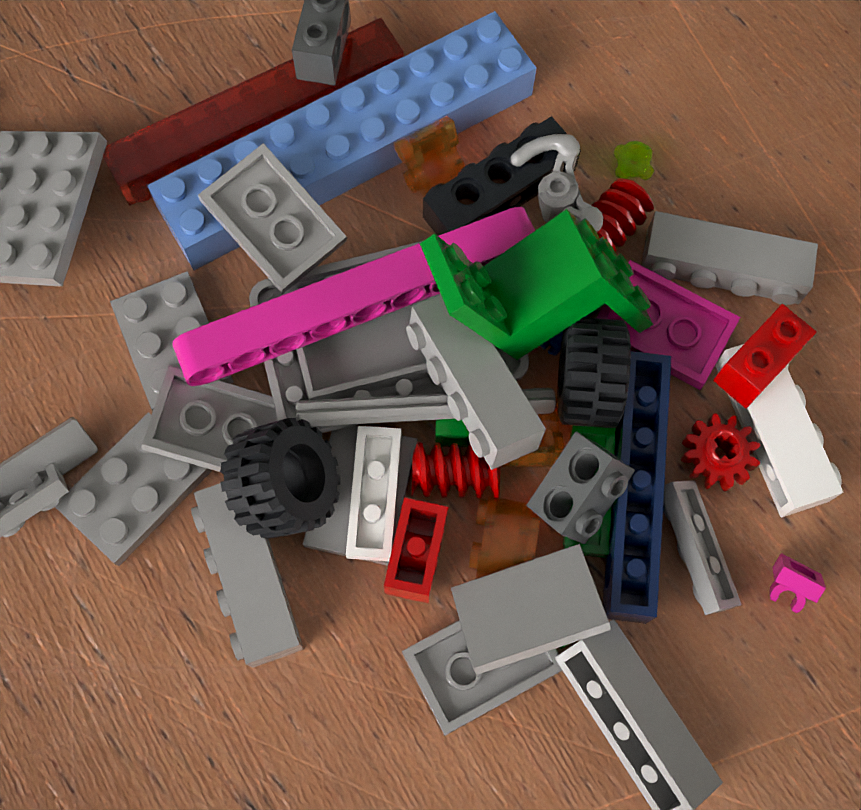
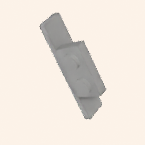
(34, 476)

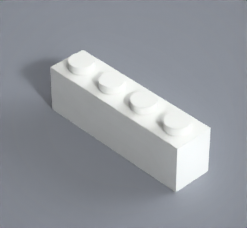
(790, 444)

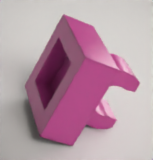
(796, 578)

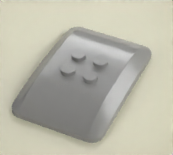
(357, 362)

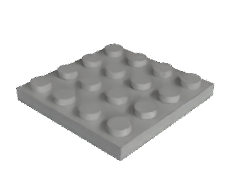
(44, 201)

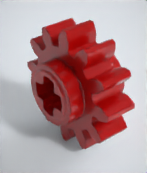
(708, 439)

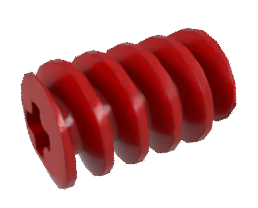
(622, 209)
(452, 471)

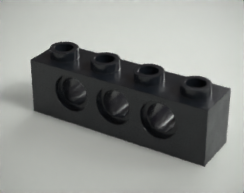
(474, 182)

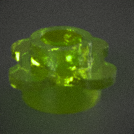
(633, 151)

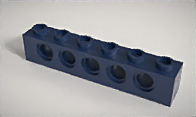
(637, 515)

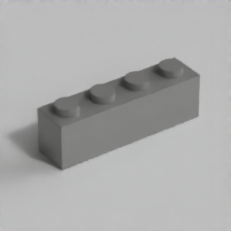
(730, 258)
(476, 383)
(250, 583)
(639, 721)

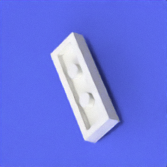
(374, 493)

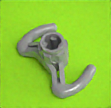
(559, 189)

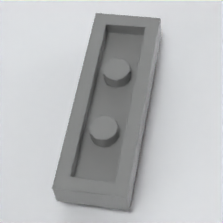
(699, 547)

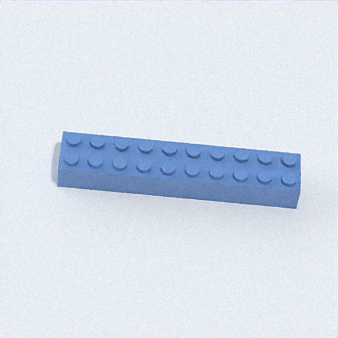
(354, 129)

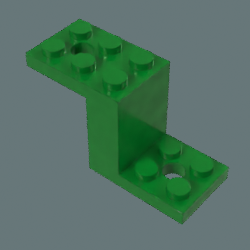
(537, 285)

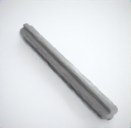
(398, 408)

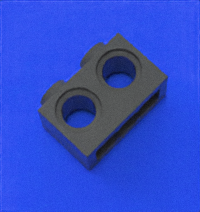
(321, 40)
(573, 484)

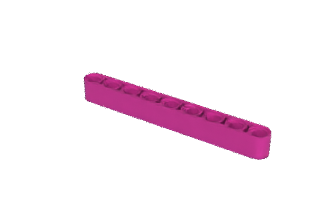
(335, 302)

